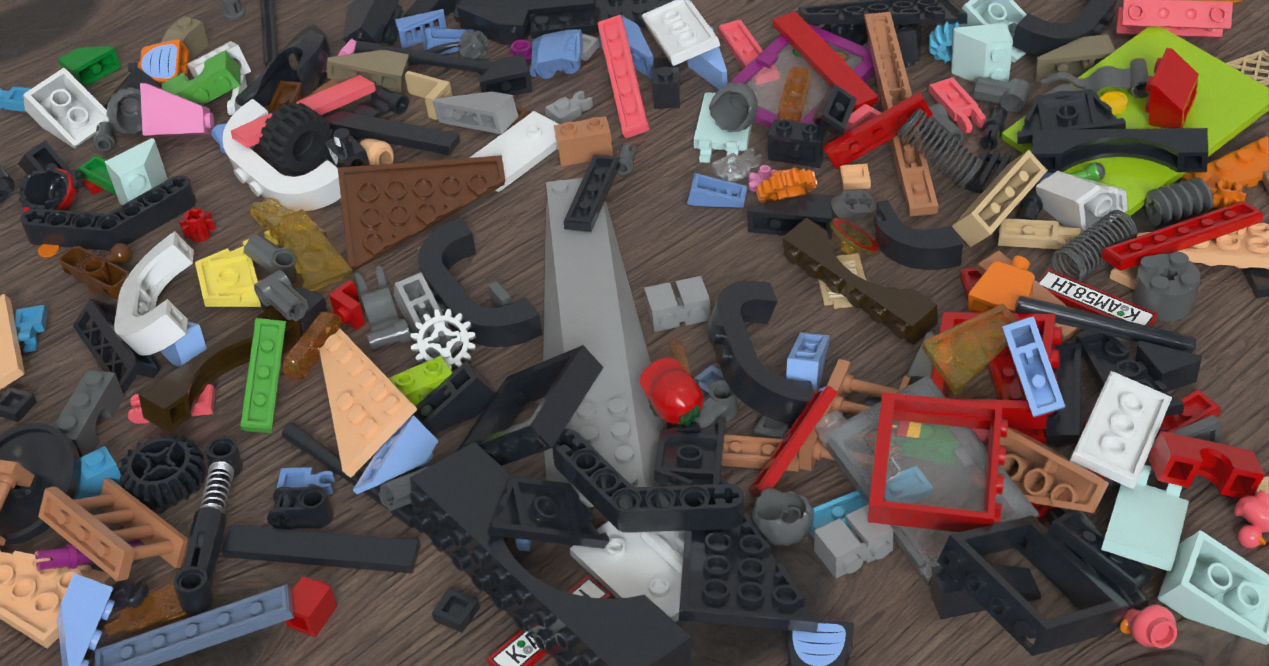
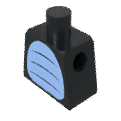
(826, 647)

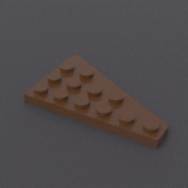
(399, 200)

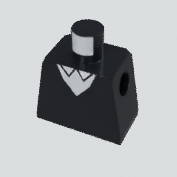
(345, 150)

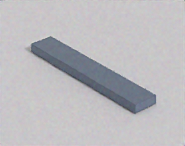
(200, 630)

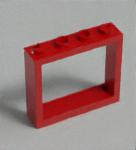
(1014, 411)
(940, 412)

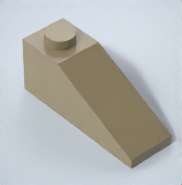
(191, 33)
(1074, 57)
(380, 67)

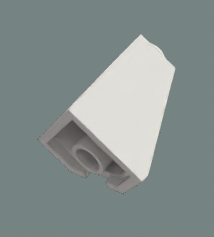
(1078, 200)

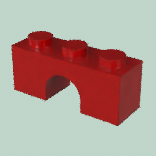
(1180, 458)

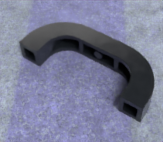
(1040, 36)
(492, 326)
(743, 372)

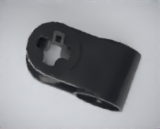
(302, 506)

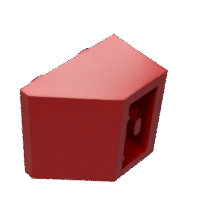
(1171, 91)

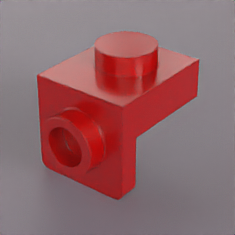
(346, 305)

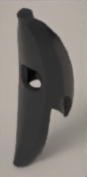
(311, 52)

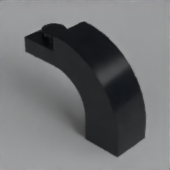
(914, 247)

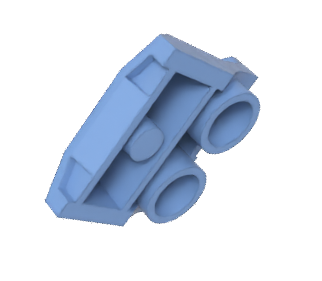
(556, 52)

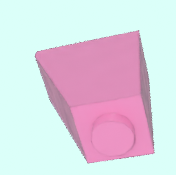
(172, 115)

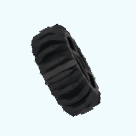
(155, 474)

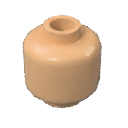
(378, 151)

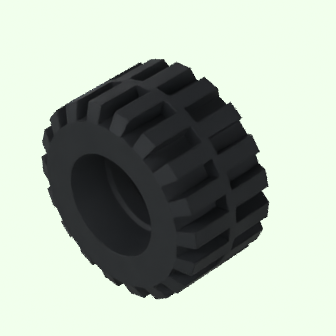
(295, 138)

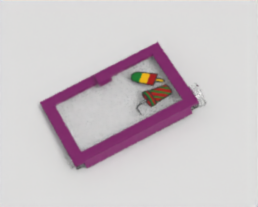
(769, 72)

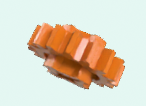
(786, 185)

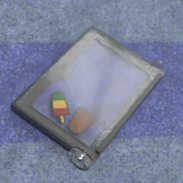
(925, 467)

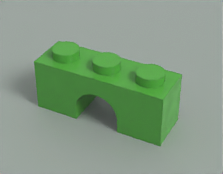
(217, 78)

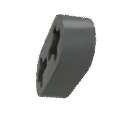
(853, 204)

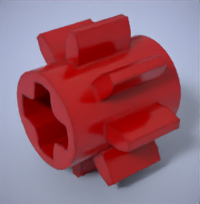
(197, 225)

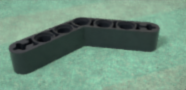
(121, 225)
(644, 508)

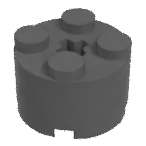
(1167, 285)

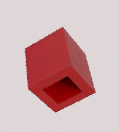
(312, 606)

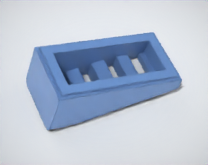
(412, 22)
(435, 37)
(715, 192)

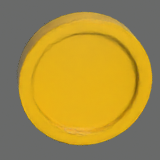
(1116, 100)

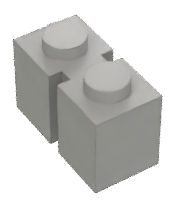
(691, 308)
(846, 549)

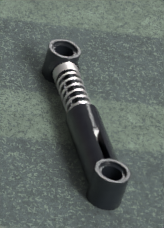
(203, 547)

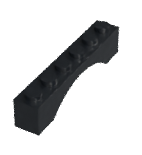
(1173, 147)

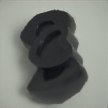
(129, 595)

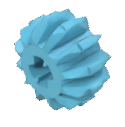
(941, 41)

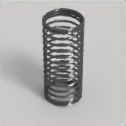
(966, 172)
(1078, 258)

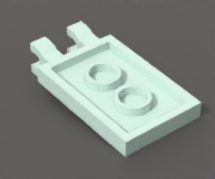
(710, 136)
(1146, 523)

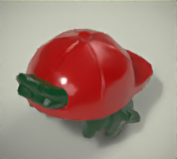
(672, 391)

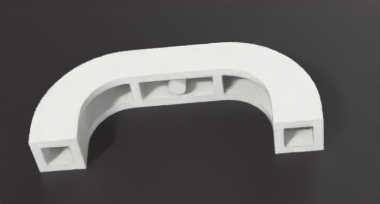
(294, 193)
(137, 318)

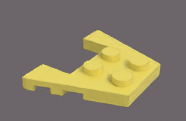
(229, 278)

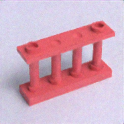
(1180, 17)

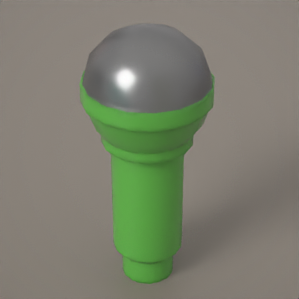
(1094, 172)

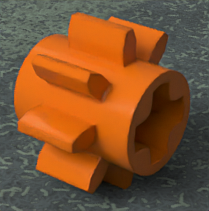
(1227, 193)

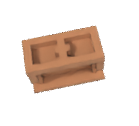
(582, 140)

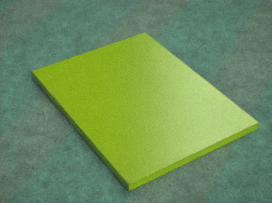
(1224, 104)

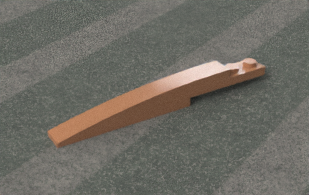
(894, 88)

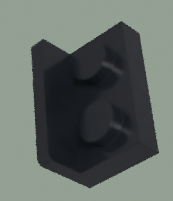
(796, 142)

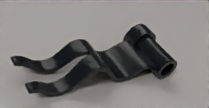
(382, 103)

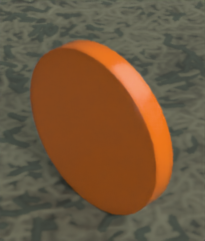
(48, 250)

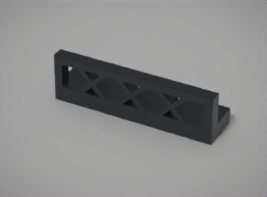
(103, 322)

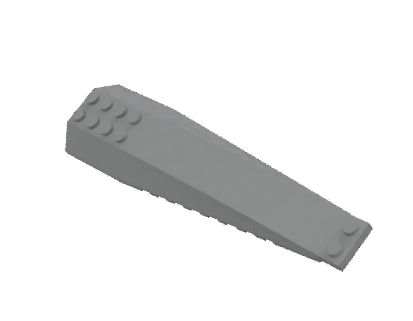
(594, 307)

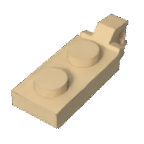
(1035, 234)

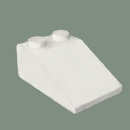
(65, 108)

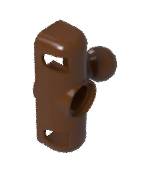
(96, 271)

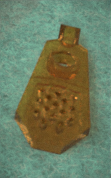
(157, 607)

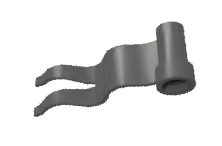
(1107, 76)
(382, 313)

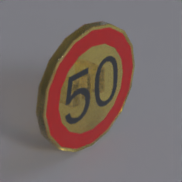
(853, 237)

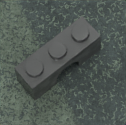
(94, 397)

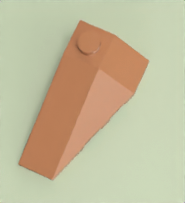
(1048, 476)

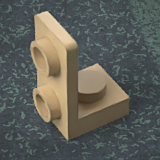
(427, 88)

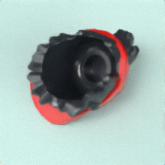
(49, 189)

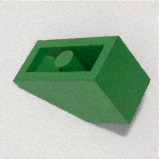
(90, 63)

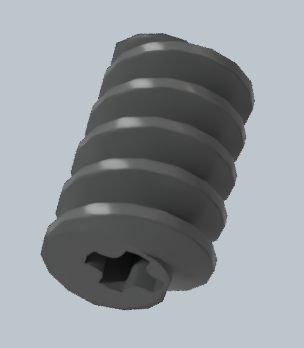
(1178, 200)

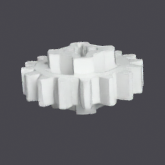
(457, 338)

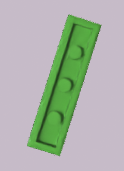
(263, 376)

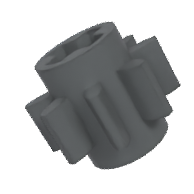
(473, 45)

